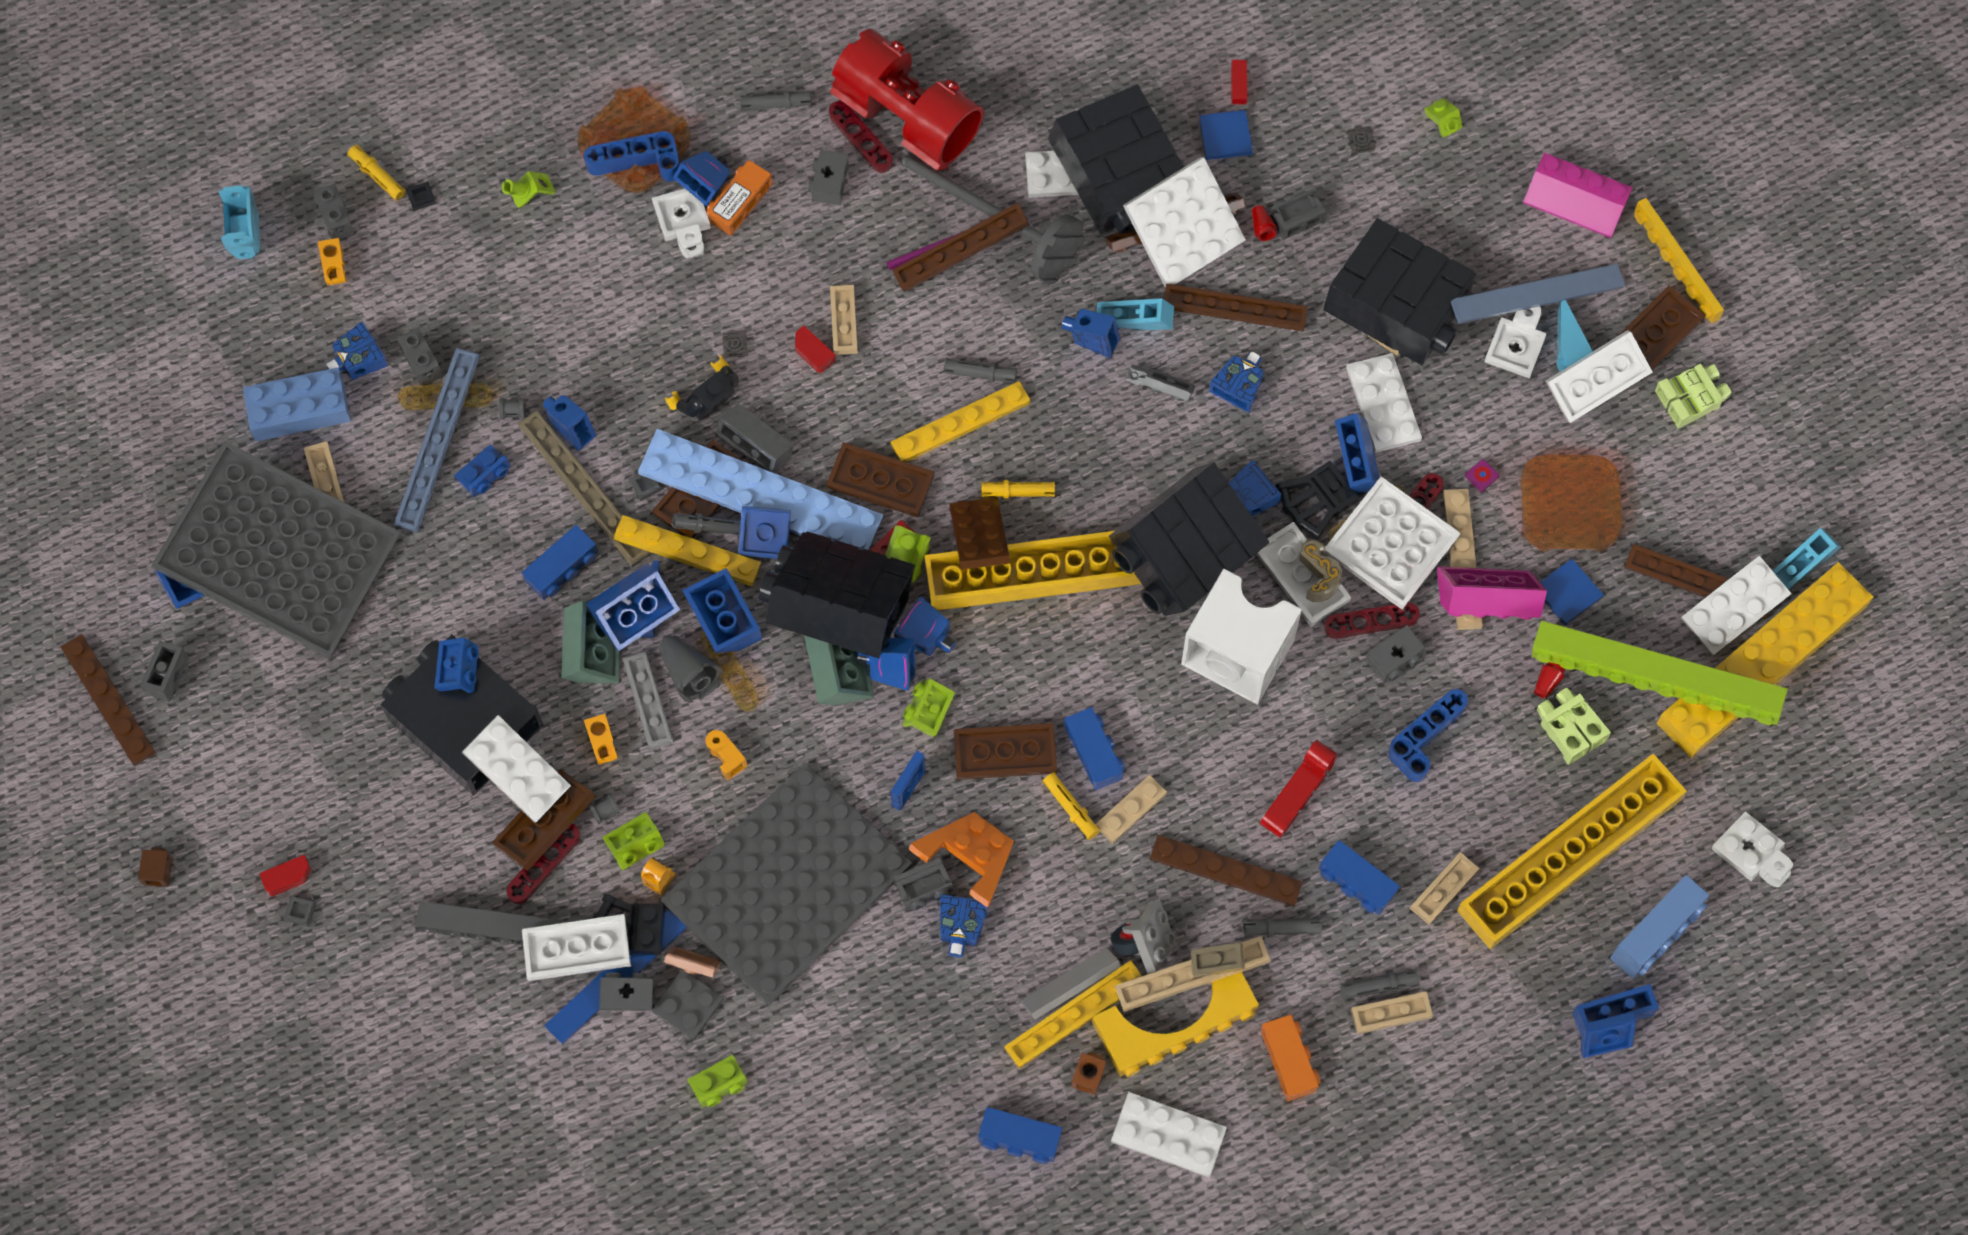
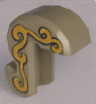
(1323, 567)

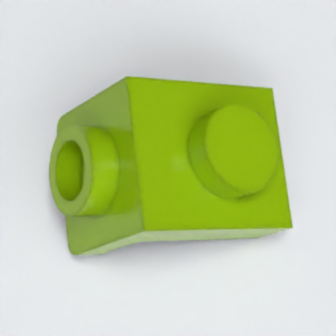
(1445, 116)

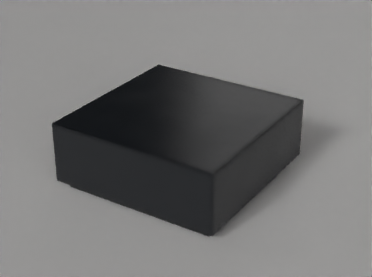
(420, 196)

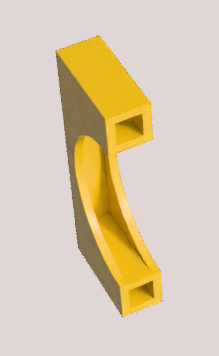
(1134, 1047)

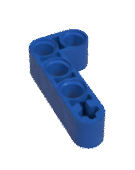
(629, 149)
(1430, 730)

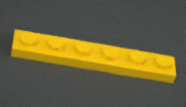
(1682, 266)
(960, 422)
(686, 550)
(1069, 1017)

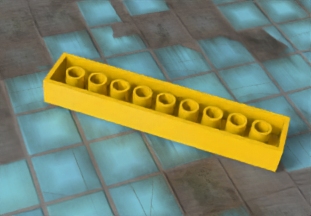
(1034, 571)
(1773, 652)
(1571, 851)

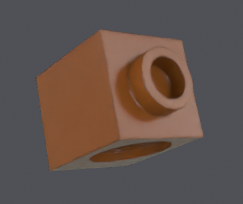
(1085, 1083)

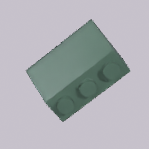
(586, 649)
(837, 674)

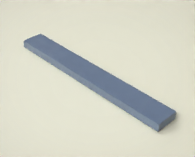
(1537, 293)
(437, 440)

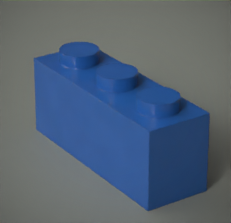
(1357, 453)
(560, 563)
(1094, 748)
(1358, 878)
(1637, 1000)
(1019, 1135)

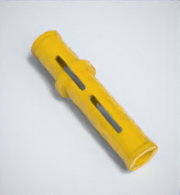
(369, 166)
(1011, 489)
(1077, 814)

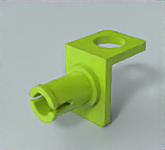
(527, 187)

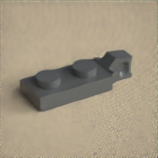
(1161, 382)

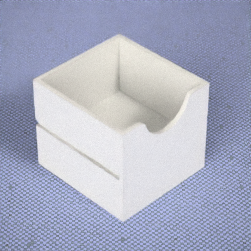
(1238, 641)

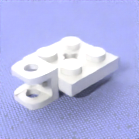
(686, 228)
(1520, 331)
(1766, 857)

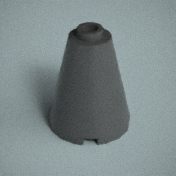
(689, 669)

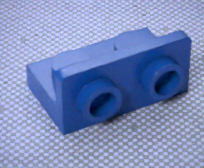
(482, 471)
(456, 665)

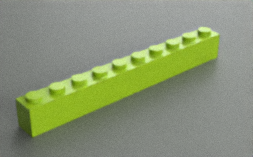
(1659, 673)

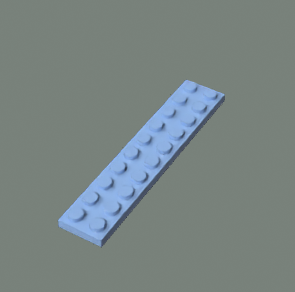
(740, 484)

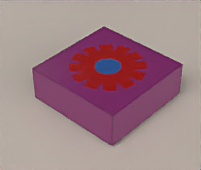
(1482, 475)

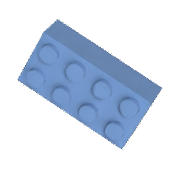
(296, 404)
(1655, 932)

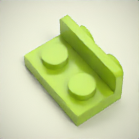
(908, 547)
(928, 707)
(634, 841)
(718, 1081)

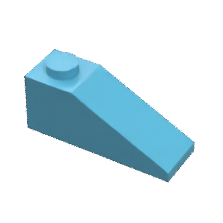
(1140, 314)
(1570, 338)
(1806, 558)

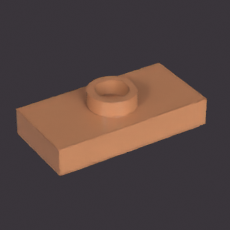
(692, 962)

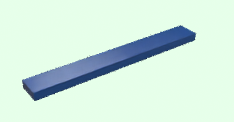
(586, 1002)

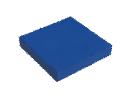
(1225, 135)
(763, 531)
(1570, 592)
(908, 780)
(1608, 1035)

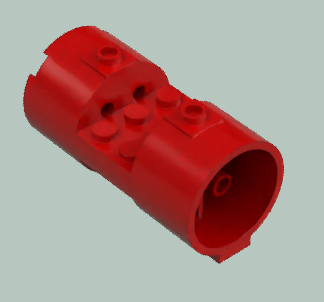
(937, 119)

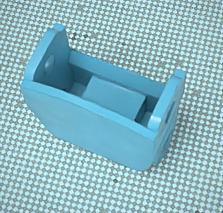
(240, 222)

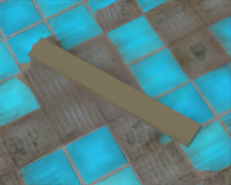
(579, 482)

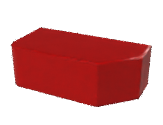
(1238, 81)
(813, 350)
(286, 875)

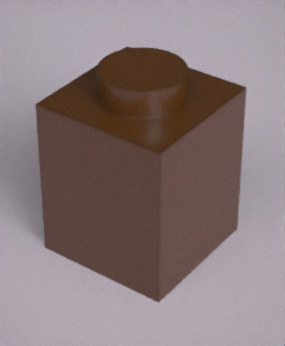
(155, 867)

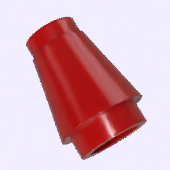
(1263, 224)
(1548, 679)

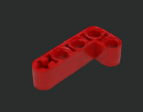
(1299, 789)

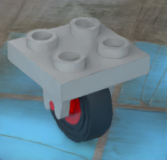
(1146, 937)

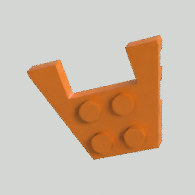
(975, 844)

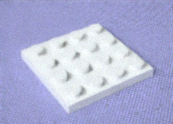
(1184, 222)
(1391, 542)

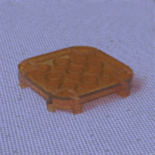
(628, 116)
(1570, 502)

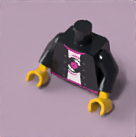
(709, 394)

